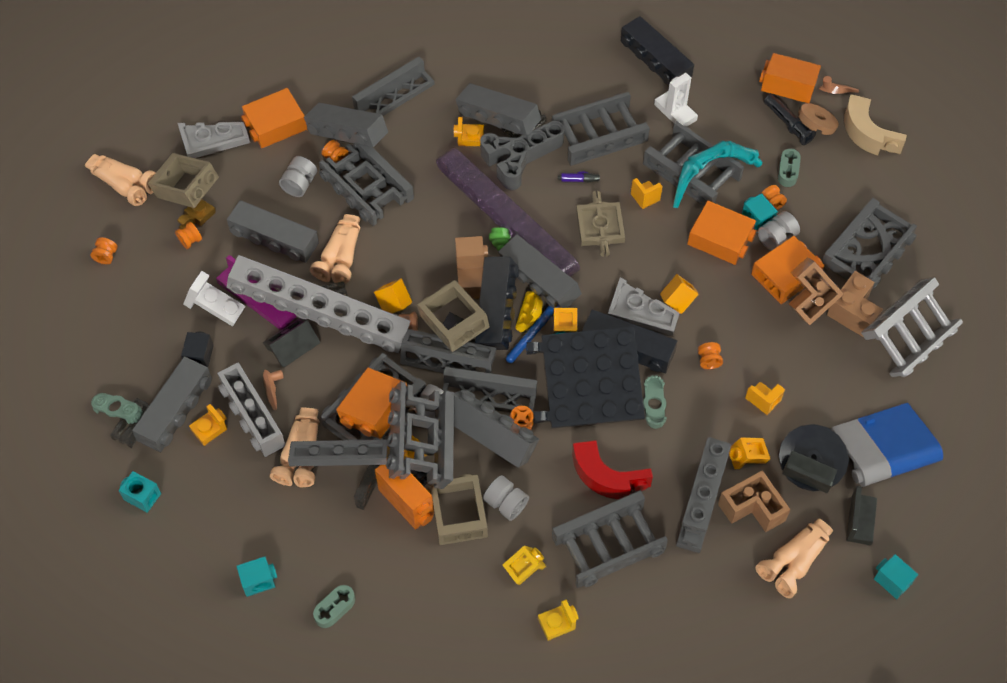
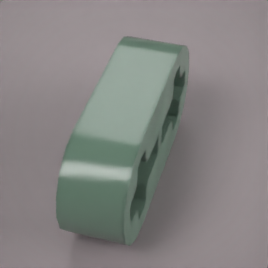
(785, 167)
(330, 602)

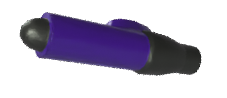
(579, 177)

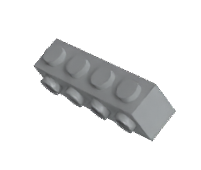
(251, 409)

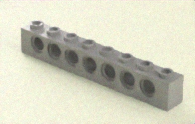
(311, 294)

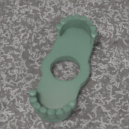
(654, 390)
(128, 410)

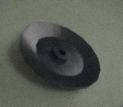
(818, 444)

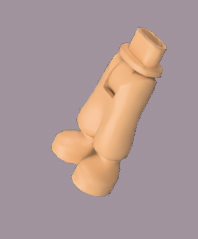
(122, 178)
(339, 252)
(303, 429)
(796, 556)

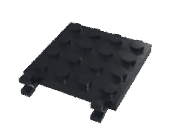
(590, 377)

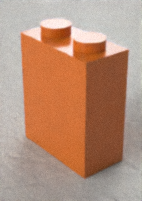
(789, 77)
(273, 118)
(722, 233)
(775, 269)
(368, 404)
(406, 496)

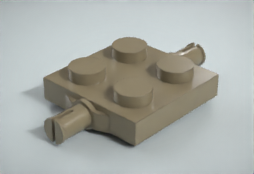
(600, 224)

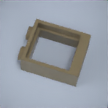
(177, 166)
(464, 330)
(461, 531)

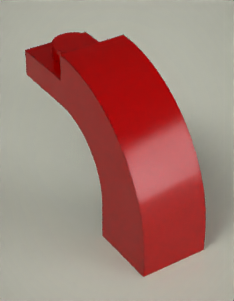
(604, 479)

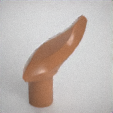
(834, 88)
(413, 318)
(269, 385)

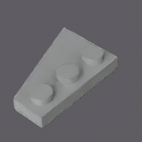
(209, 139)
(638, 309)

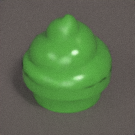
(499, 237)

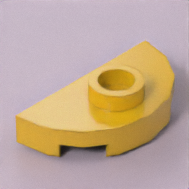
(530, 311)

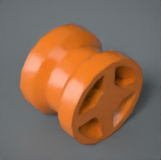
(334, 151)
(773, 195)
(188, 235)
(103, 250)
(710, 355)
(522, 414)

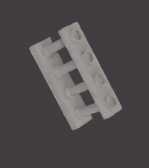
(894, 317)

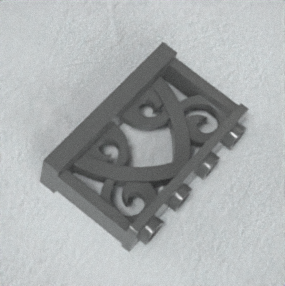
(869, 218)
(379, 364)

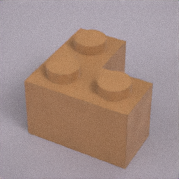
(470, 263)
(818, 294)
(853, 308)
(757, 497)

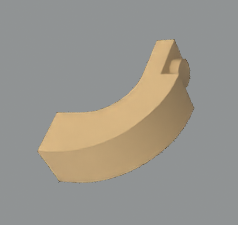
(865, 132)

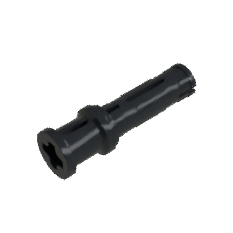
(794, 124)

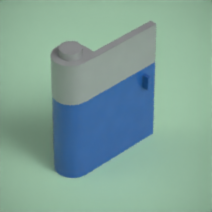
(888, 444)

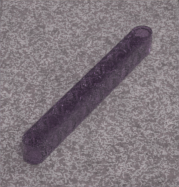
(503, 209)

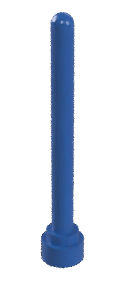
(530, 334)

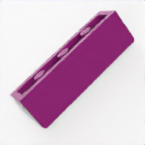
(276, 317)

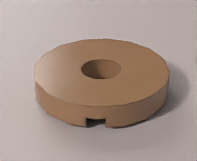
(818, 118)

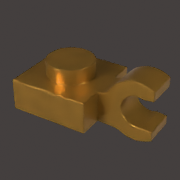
(199, 214)

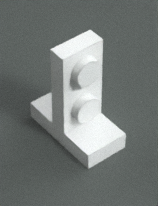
(674, 101)
(213, 300)

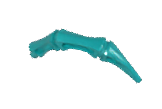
(720, 150)

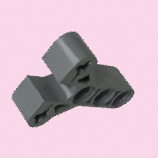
(520, 151)

